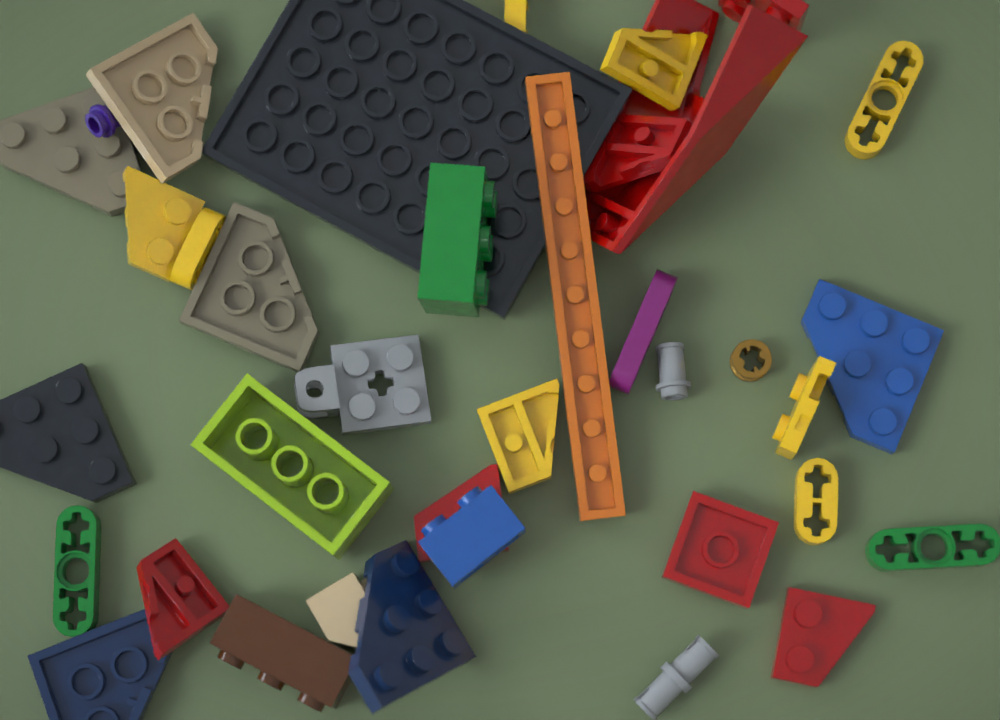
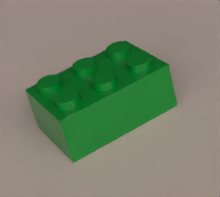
(457, 240)

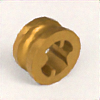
(737, 363)

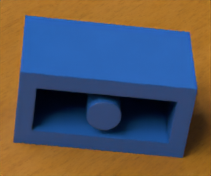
(471, 534)

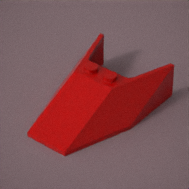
(744, 78)

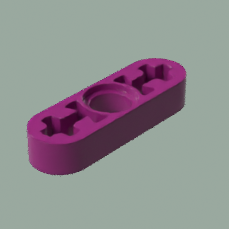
(642, 331)

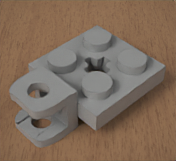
(347, 390)

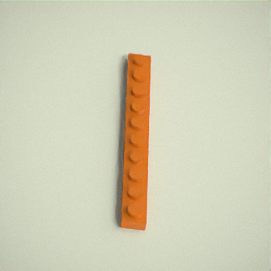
(575, 297)

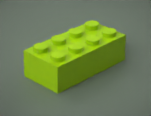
(293, 466)

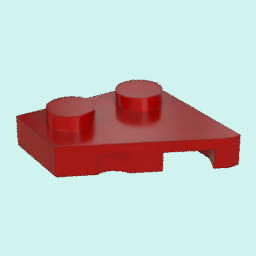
(635, 149)
(815, 634)

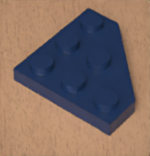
(402, 630)
(100, 672)

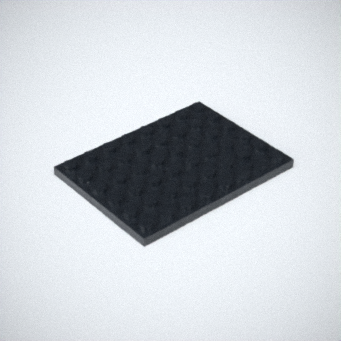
(372, 91)

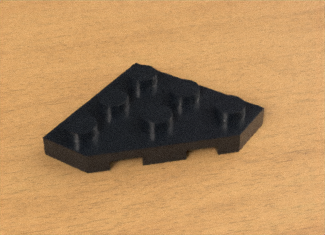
(63, 437)

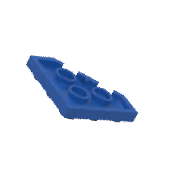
(877, 359)

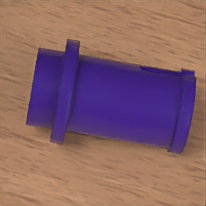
(101, 121)

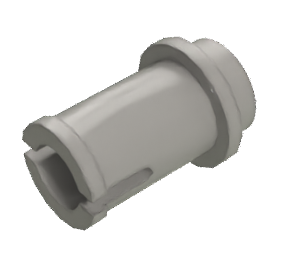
(672, 371)

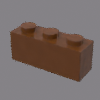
(283, 653)

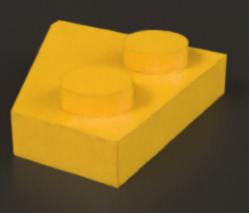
(156, 222)
(523, 434)

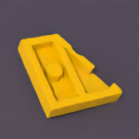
(654, 62)
(806, 392)

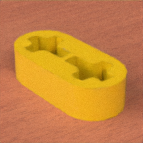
(197, 248)
(827, 501)

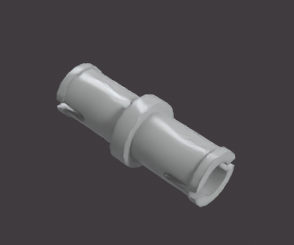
(676, 677)

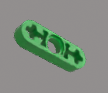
(965, 533)
(90, 538)

